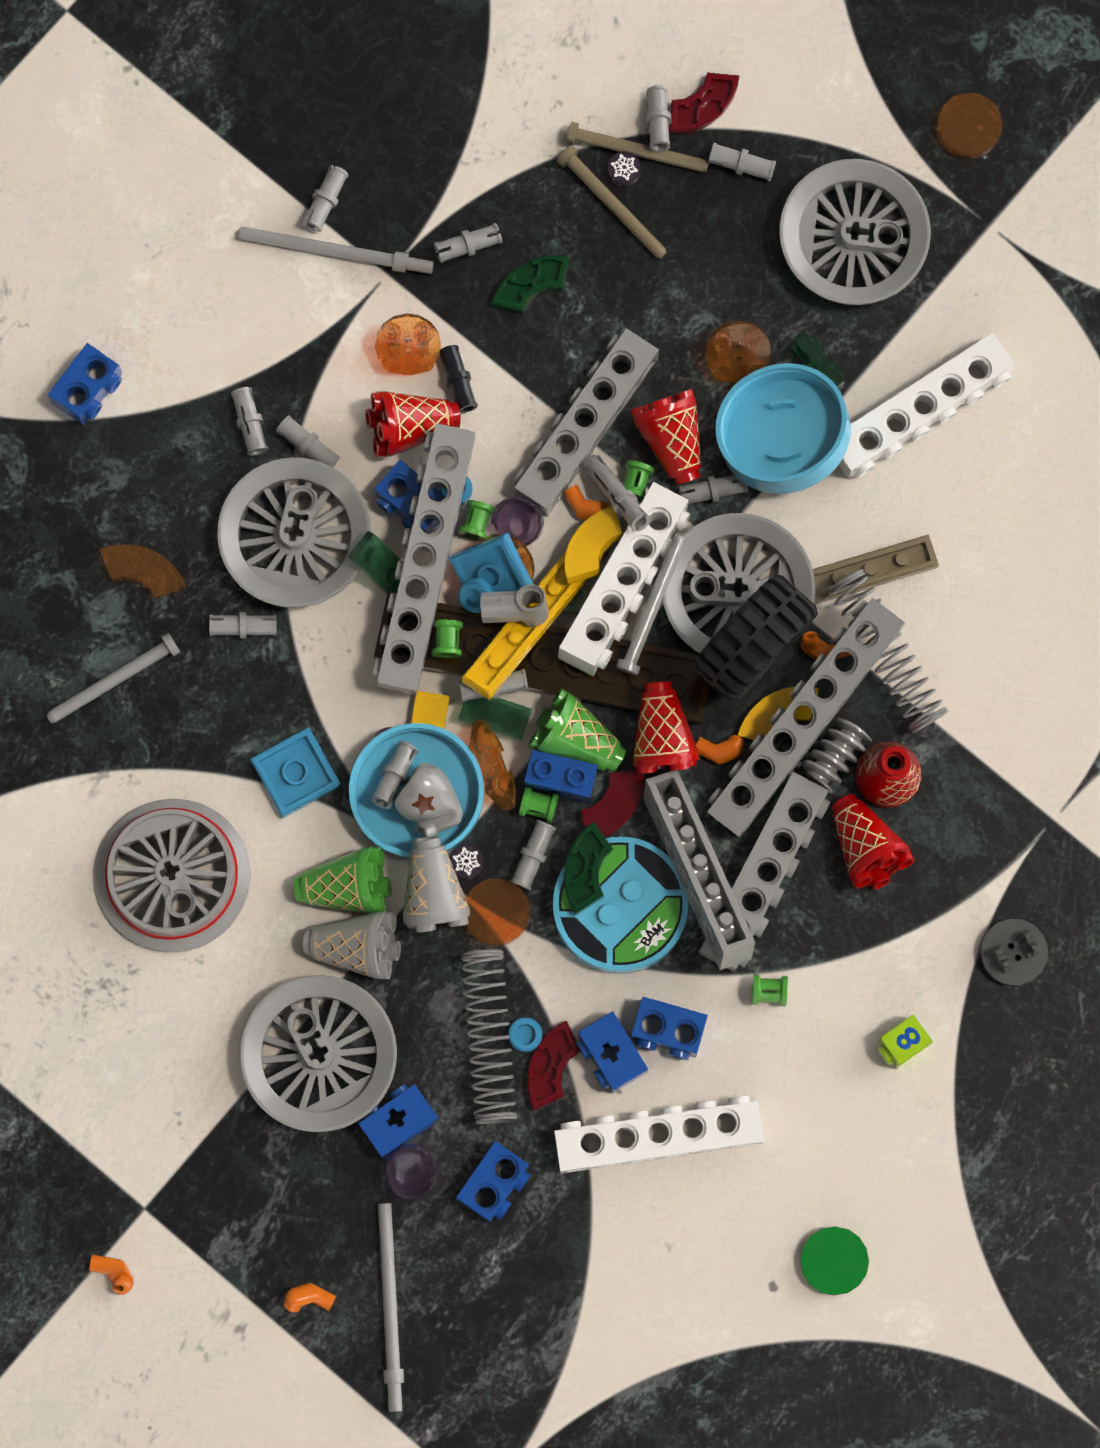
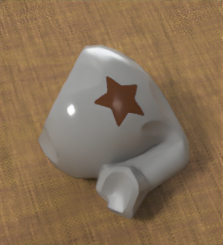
(429, 801)

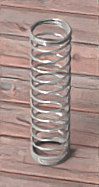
(853, 581)
(474, 957)

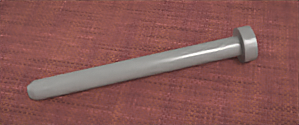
(648, 616)
(113, 679)

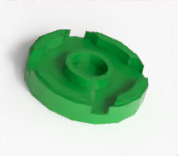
(834, 1261)

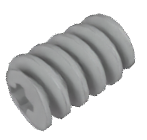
(835, 753)

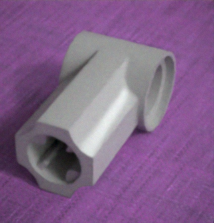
(511, 606)

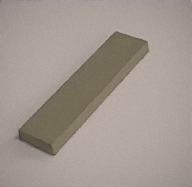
(880, 566)

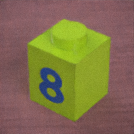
(903, 1042)

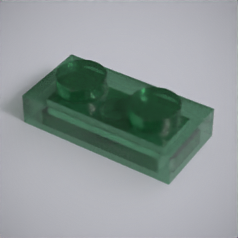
(810, 352)
(376, 562)
(501, 715)

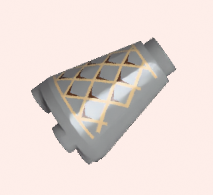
(433, 888)
(356, 944)

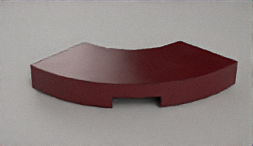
(705, 105)
(617, 804)
(548, 1065)

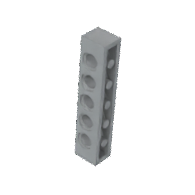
(624, 348)
(797, 793)
(698, 869)

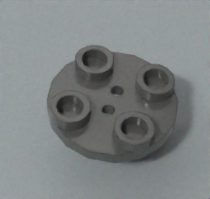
(1000, 960)

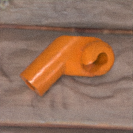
(581, 507)
(814, 646)
(722, 752)
(116, 1271)
(307, 1294)

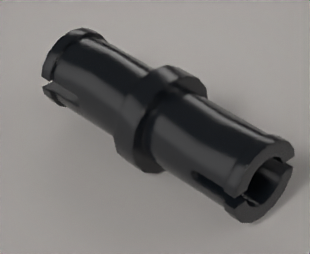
(458, 378)

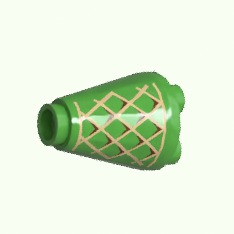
(576, 734)
(347, 883)

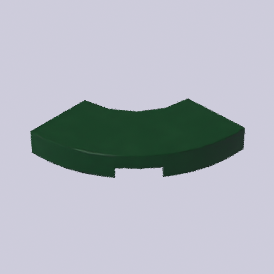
(530, 280)
(583, 868)

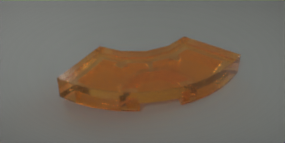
(143, 566)
(487, 749)

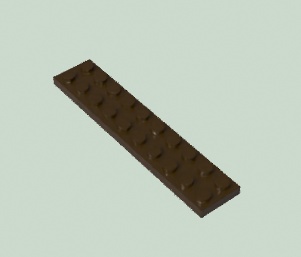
(549, 674)

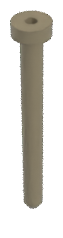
(637, 149)
(570, 158)

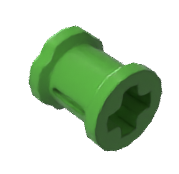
(642, 472)
(476, 520)
(447, 638)
(538, 805)
(779, 996)

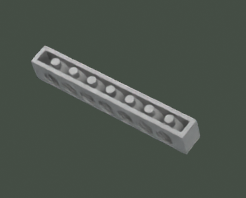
(459, 445)
(886, 628)

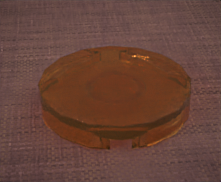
(969, 125)
(497, 912)

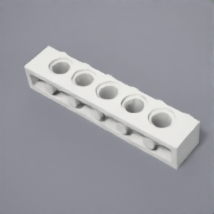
(985, 354)
(590, 655)
(746, 1133)

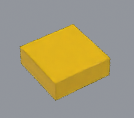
(430, 709)

